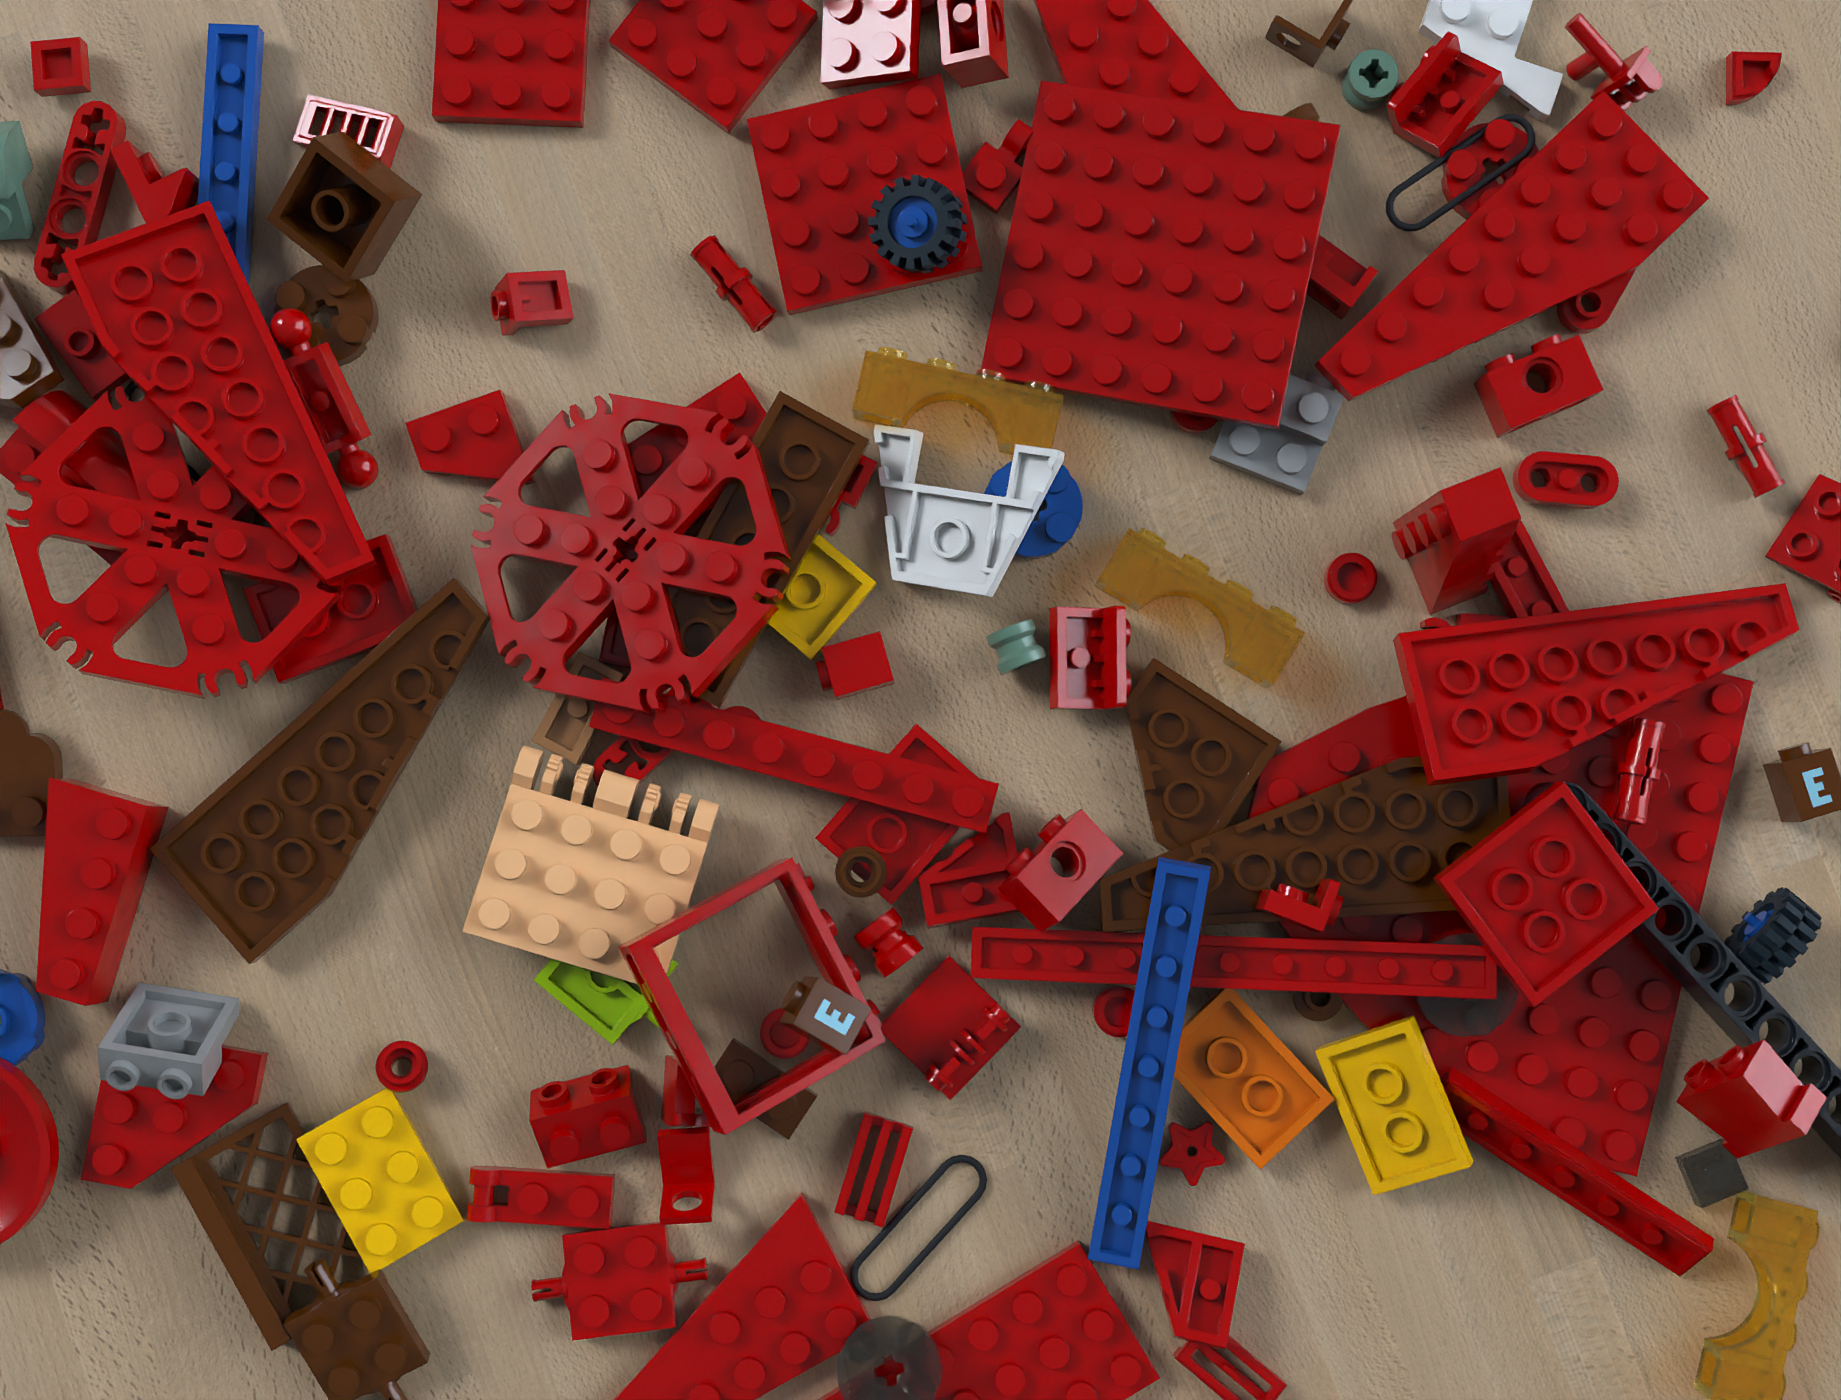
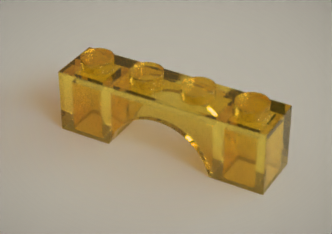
(897, 388)
(1255, 638)
(1753, 1355)

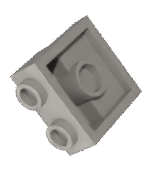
(1286, 454)
(167, 1040)

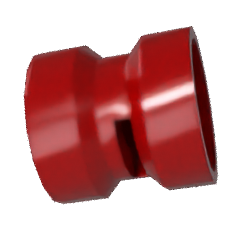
(888, 942)

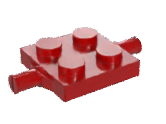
(619, 1280)

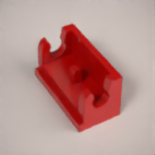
(1337, 278)

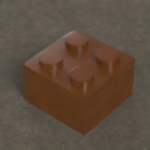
(343, 206)

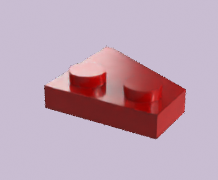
(468, 439)
(968, 879)
(1196, 1281)

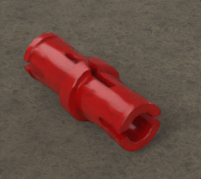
(734, 283)
(1731, 414)
(1638, 771)

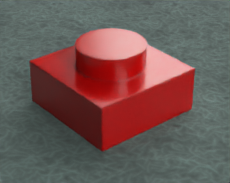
(60, 66)

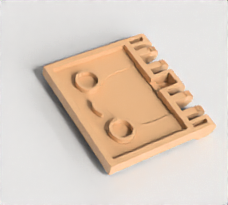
(586, 877)

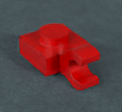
(994, 172)

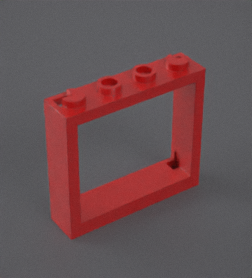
(837, 969)

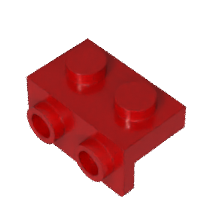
(1442, 96)
(1088, 658)
(586, 1116)

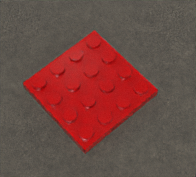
(827, 167)

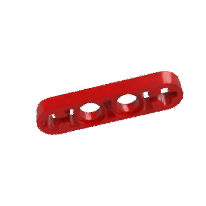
(69, 195)

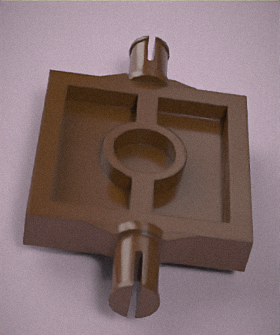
(356, 1336)

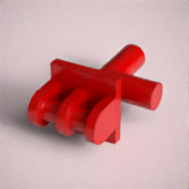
(1624, 79)

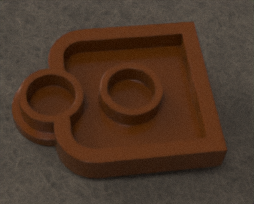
(25, 771)

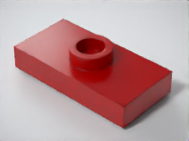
(77, 343)

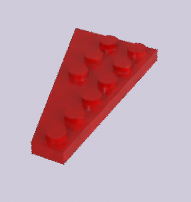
(762, 1322)

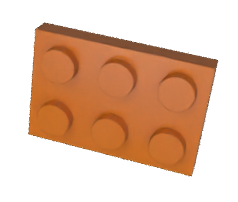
(1246, 1077)

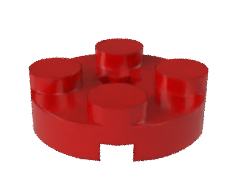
(1466, 167)

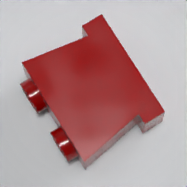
(1750, 1099)

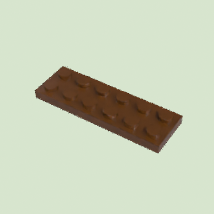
(807, 469)

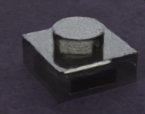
(1711, 1173)

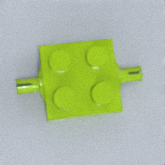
(596, 998)

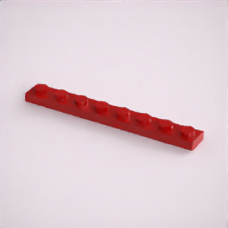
(806, 759)

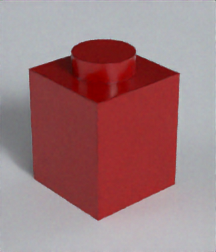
(855, 666)

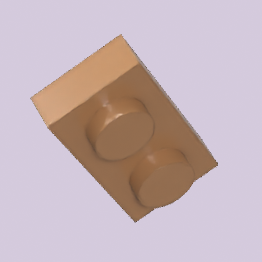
(567, 720)

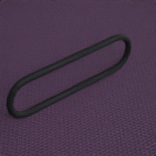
(1470, 191)
(933, 1243)

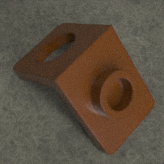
(1310, 47)

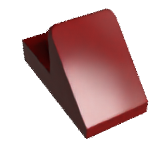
(152, 192)

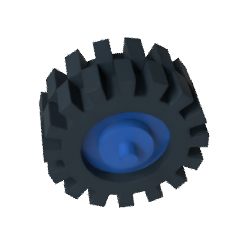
(917, 224)
(1774, 934)

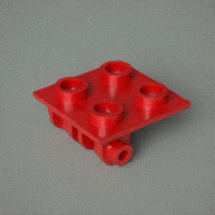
(1813, 537)
(949, 1027)

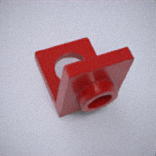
(686, 1172)

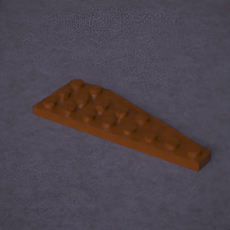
(298, 810)
(1371, 833)

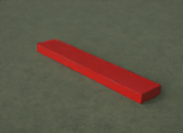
(1575, 1176)

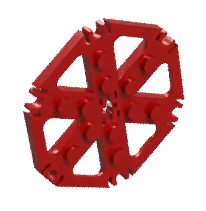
(664, 553)
(148, 572)

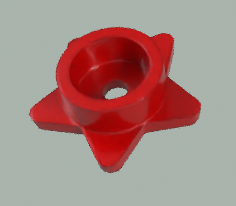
(1181, 1140)

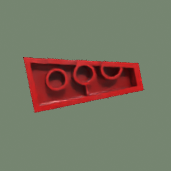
(1457, 538)
(91, 886)

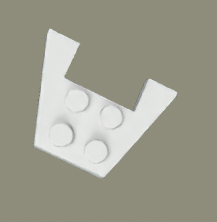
(1491, 34)
(956, 535)

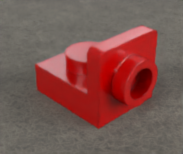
(531, 300)
(1292, 906)

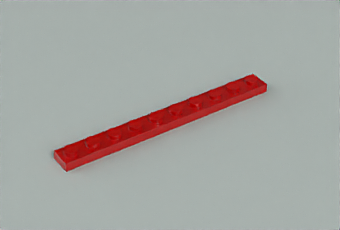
(1242, 963)

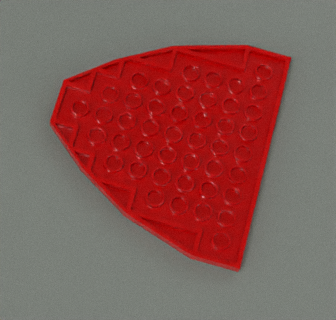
(1598, 1044)

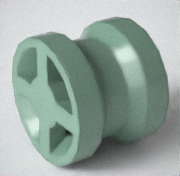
(1364, 91)
(1016, 646)

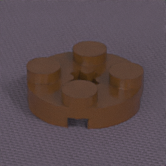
(355, 304)

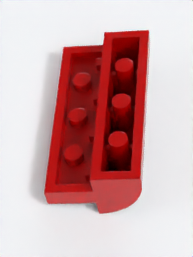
(95, 466)

